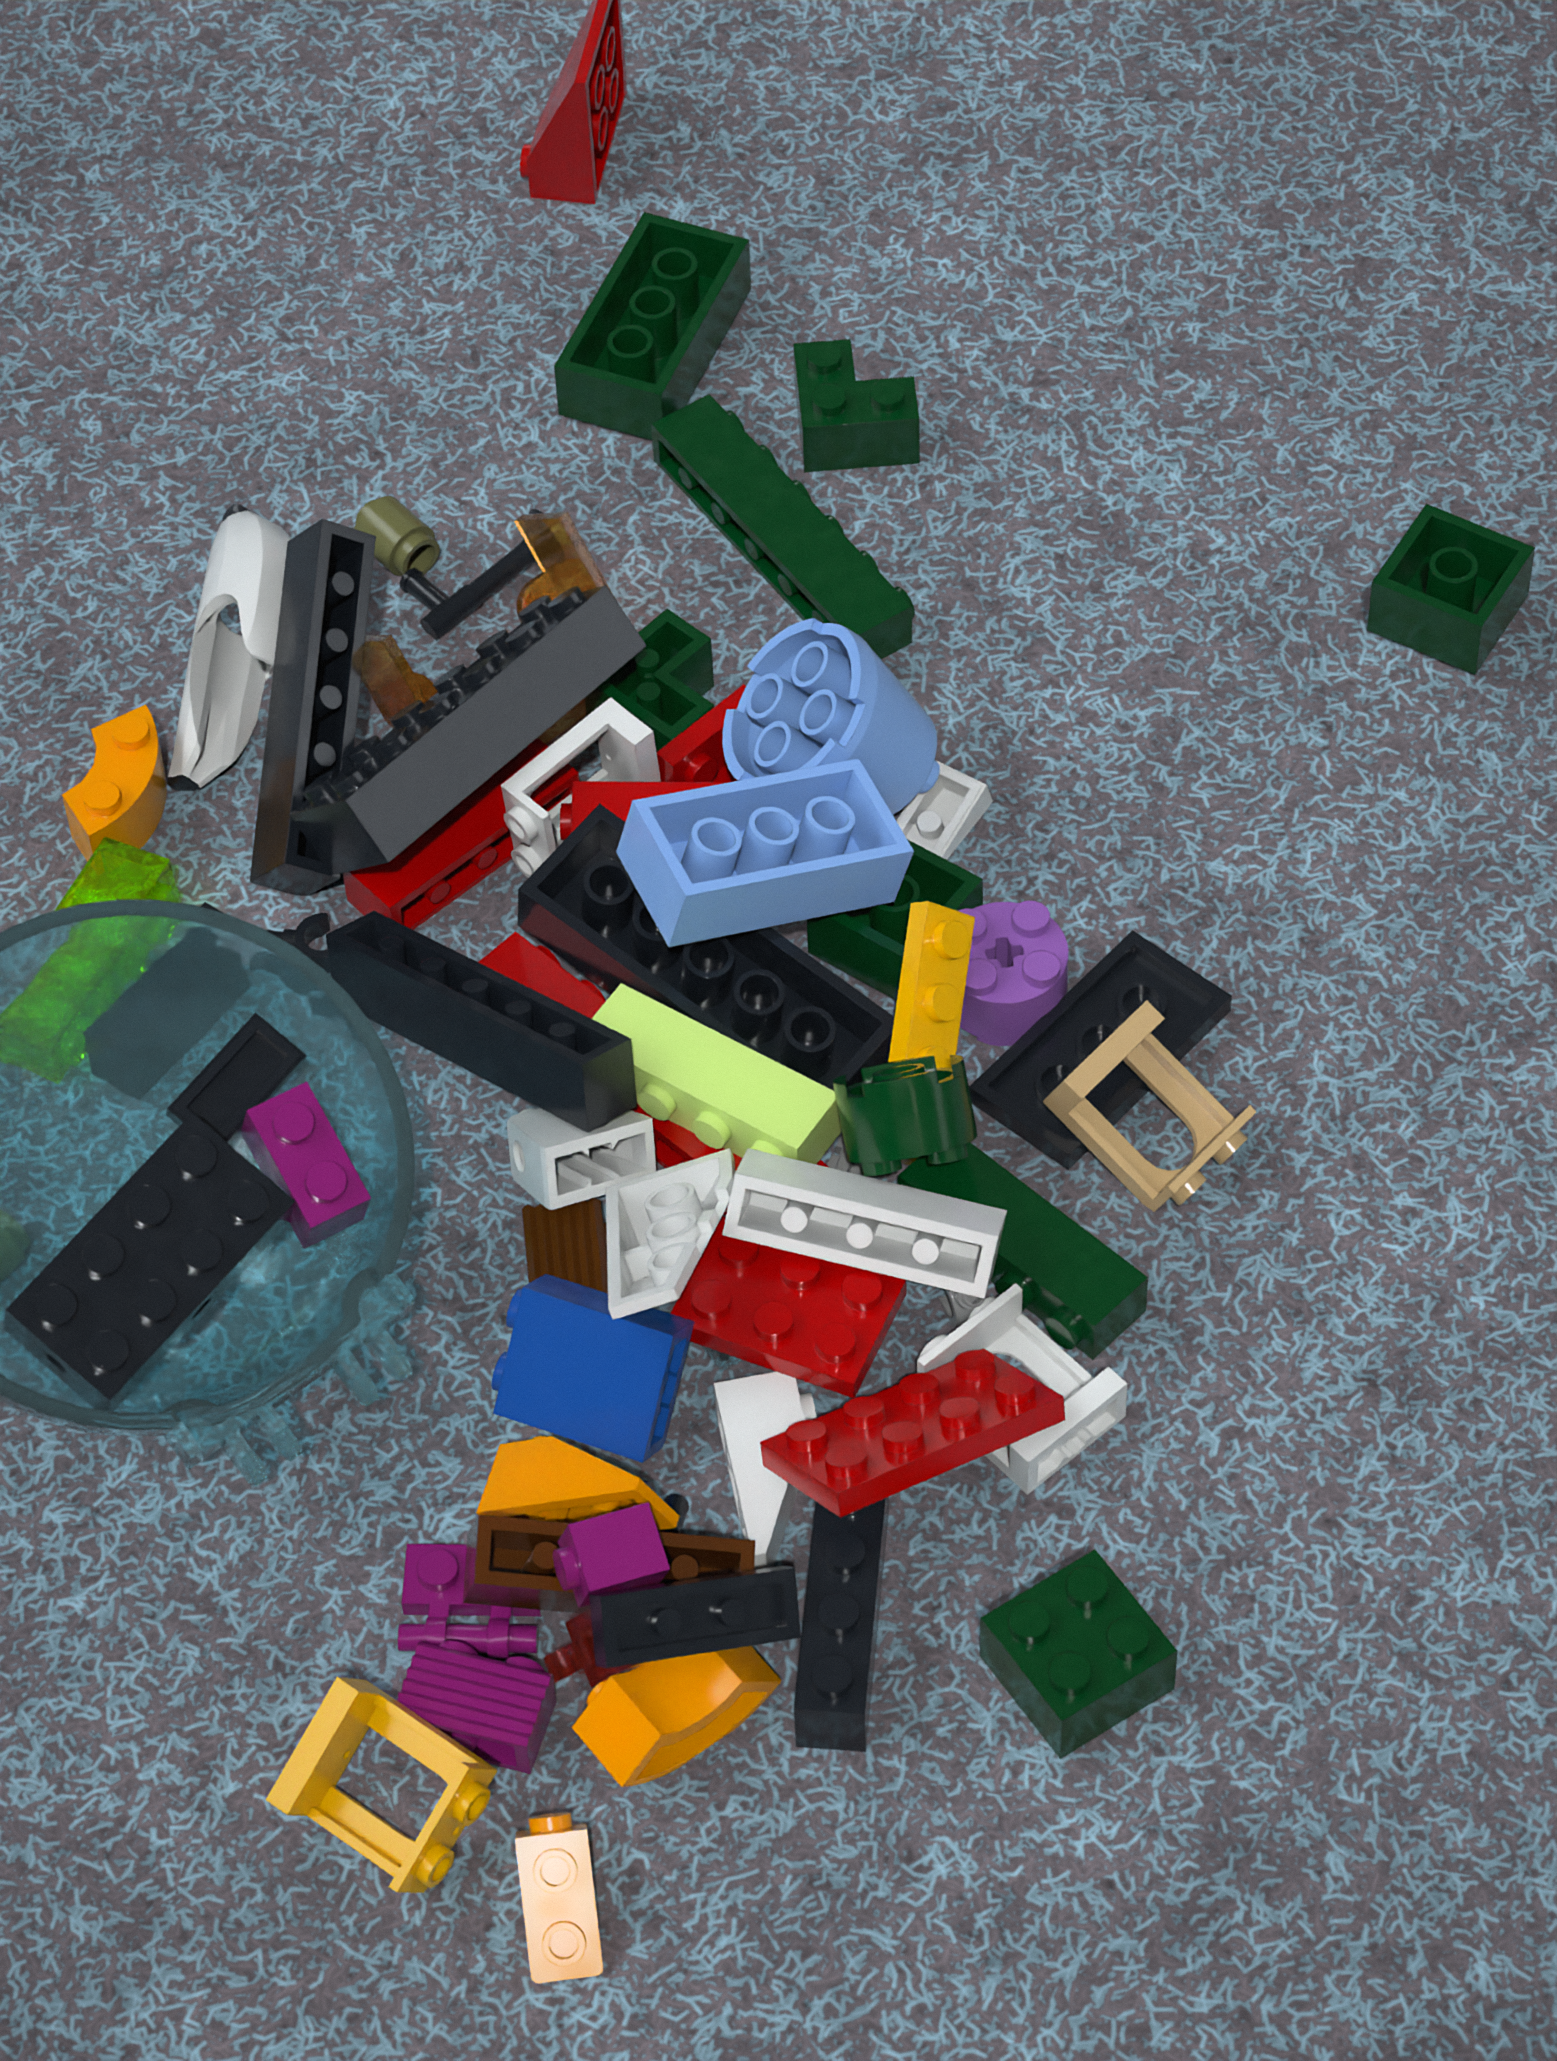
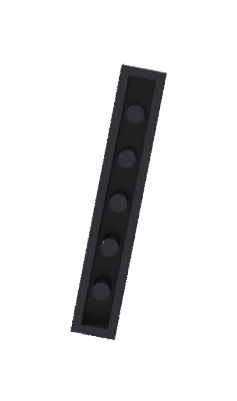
(311, 694)
(484, 1021)

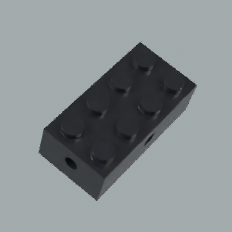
(148, 1265)

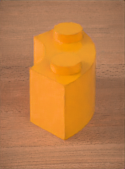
(124, 787)
(671, 1710)

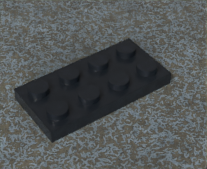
(1080, 1022)

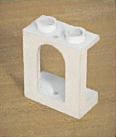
(625, 754)
(1089, 1402)

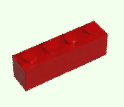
(453, 852)

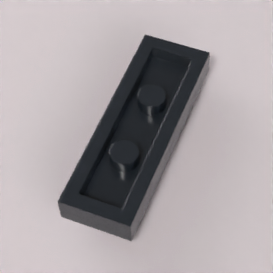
(694, 1616)

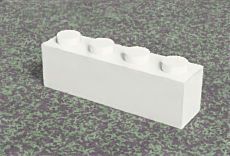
(864, 1222)

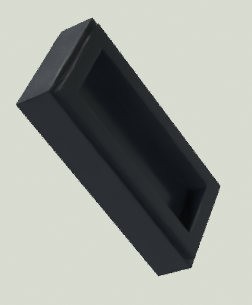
(239, 1078)

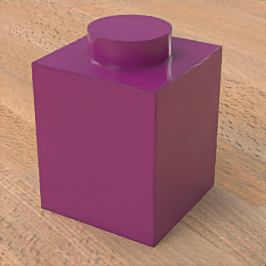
(610, 1553)

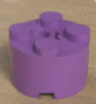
(1013, 970)

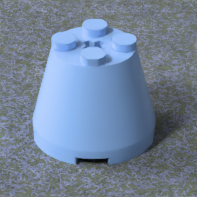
(830, 700)

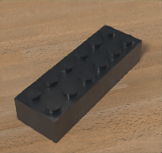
(466, 729)
(739, 984)

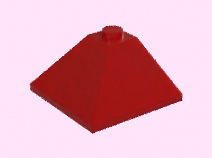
(581, 113)

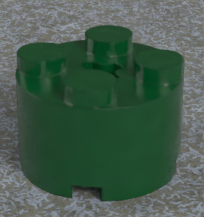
(906, 1113)

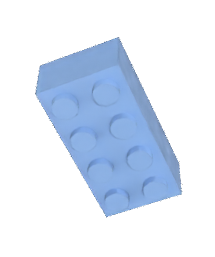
(763, 851)

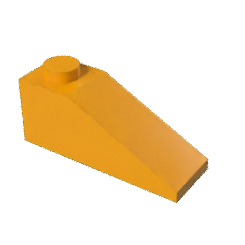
(563, 1484)

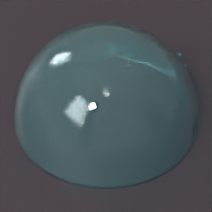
(98, 1036)

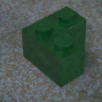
(851, 420)
(664, 679)

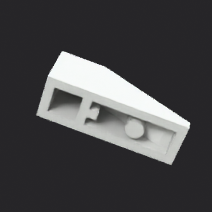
(746, 1414)

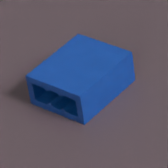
(590, 1374)

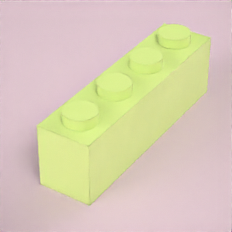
(719, 1085)

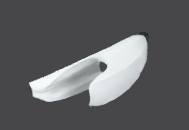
(225, 668)

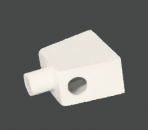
(569, 1165)

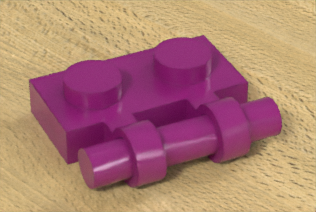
(435, 1588)

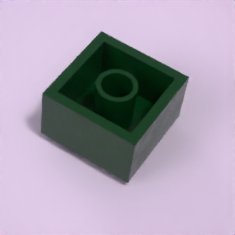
(1450, 588)
(872, 939)
(1078, 1653)

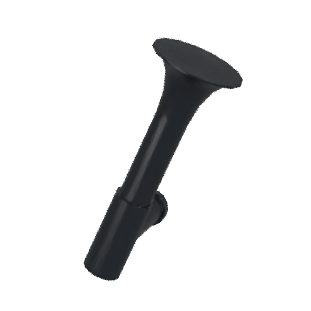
(450, 611)

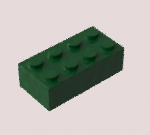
(653, 325)

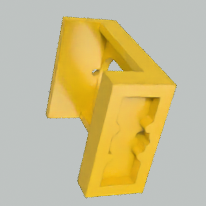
(326, 1749)

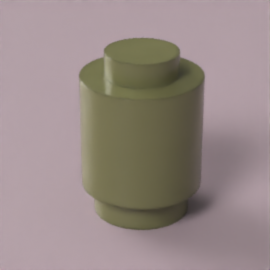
(400, 535)

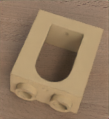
(1211, 1125)

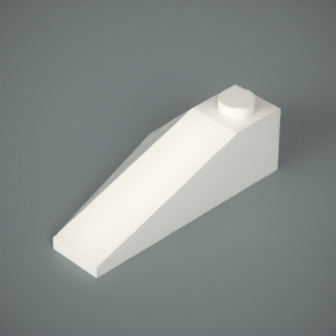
(661, 1229)

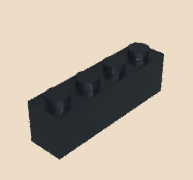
(840, 1628)

